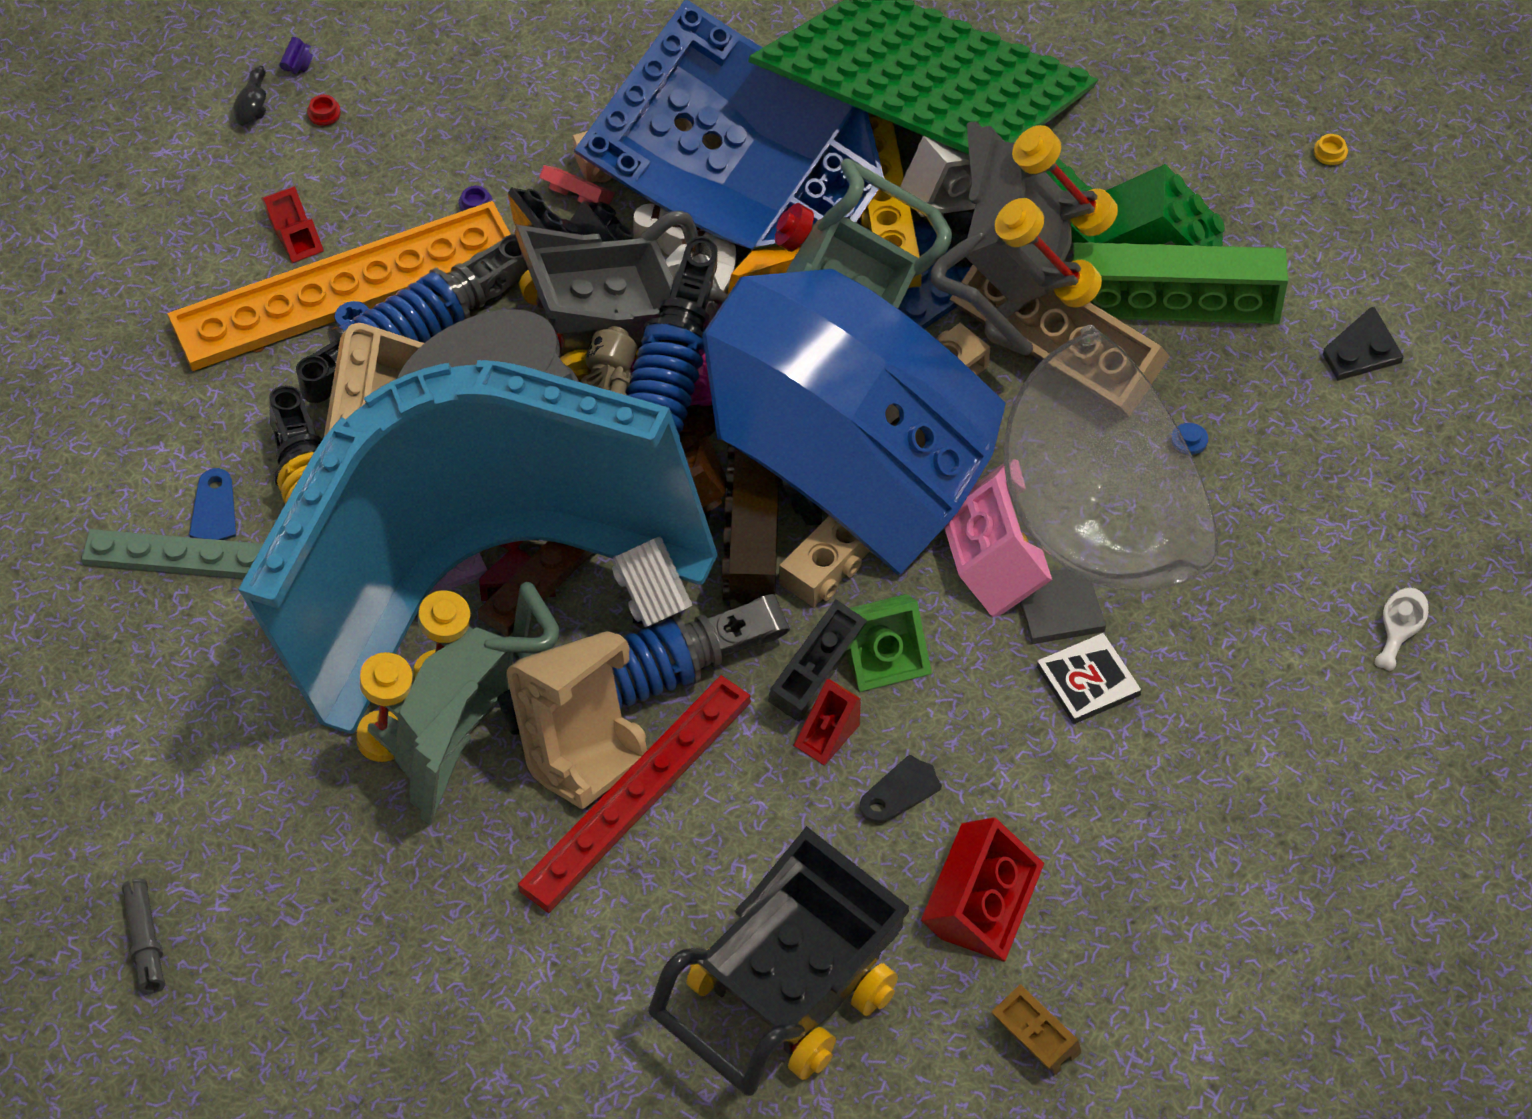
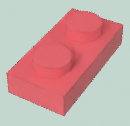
(564, 182)

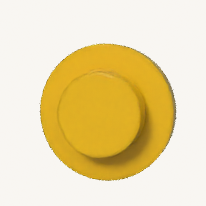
(1331, 149)

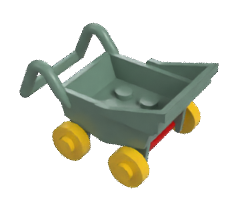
(448, 693)

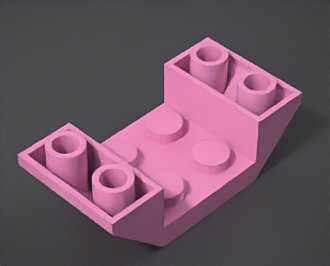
(991, 548)

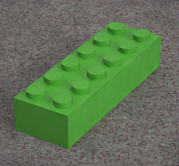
(1188, 281)

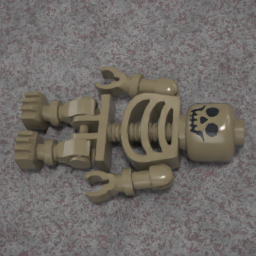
(610, 359)

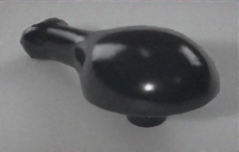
(251, 99)

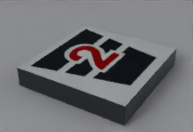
(1088, 678)

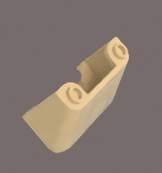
(574, 718)

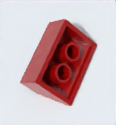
(983, 889)

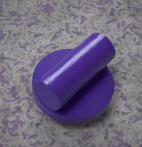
(296, 56)

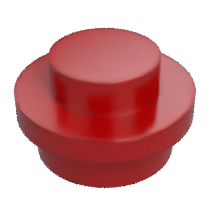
(323, 110)

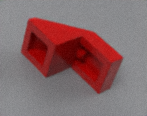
(291, 224)

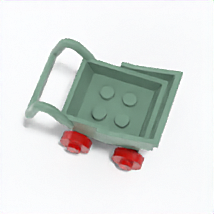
(854, 250)

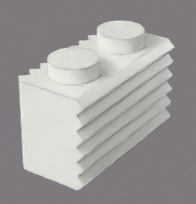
(651, 582)

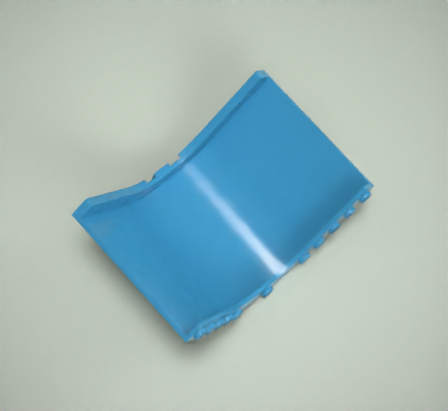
(440, 474)

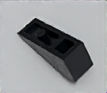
(816, 661)

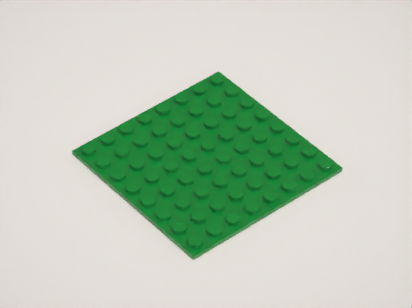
(924, 70)

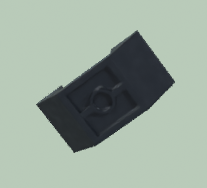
(590, 218)

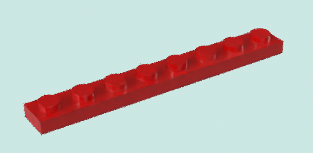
(633, 794)

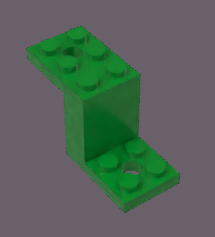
(1153, 211)

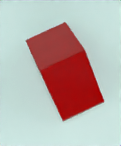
(829, 722)

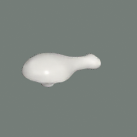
(1403, 618)

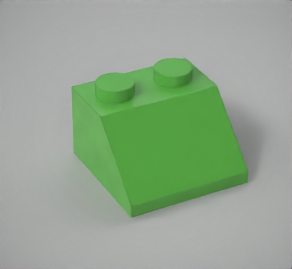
(889, 645)

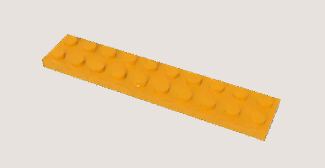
(313, 293)

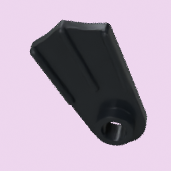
(900, 790)

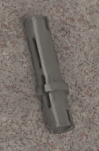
(145, 949)

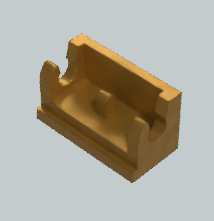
(1037, 1029)

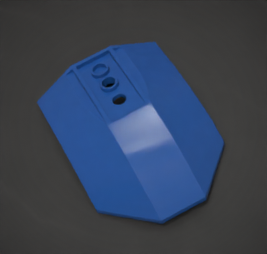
(774, 133)
(804, 390)

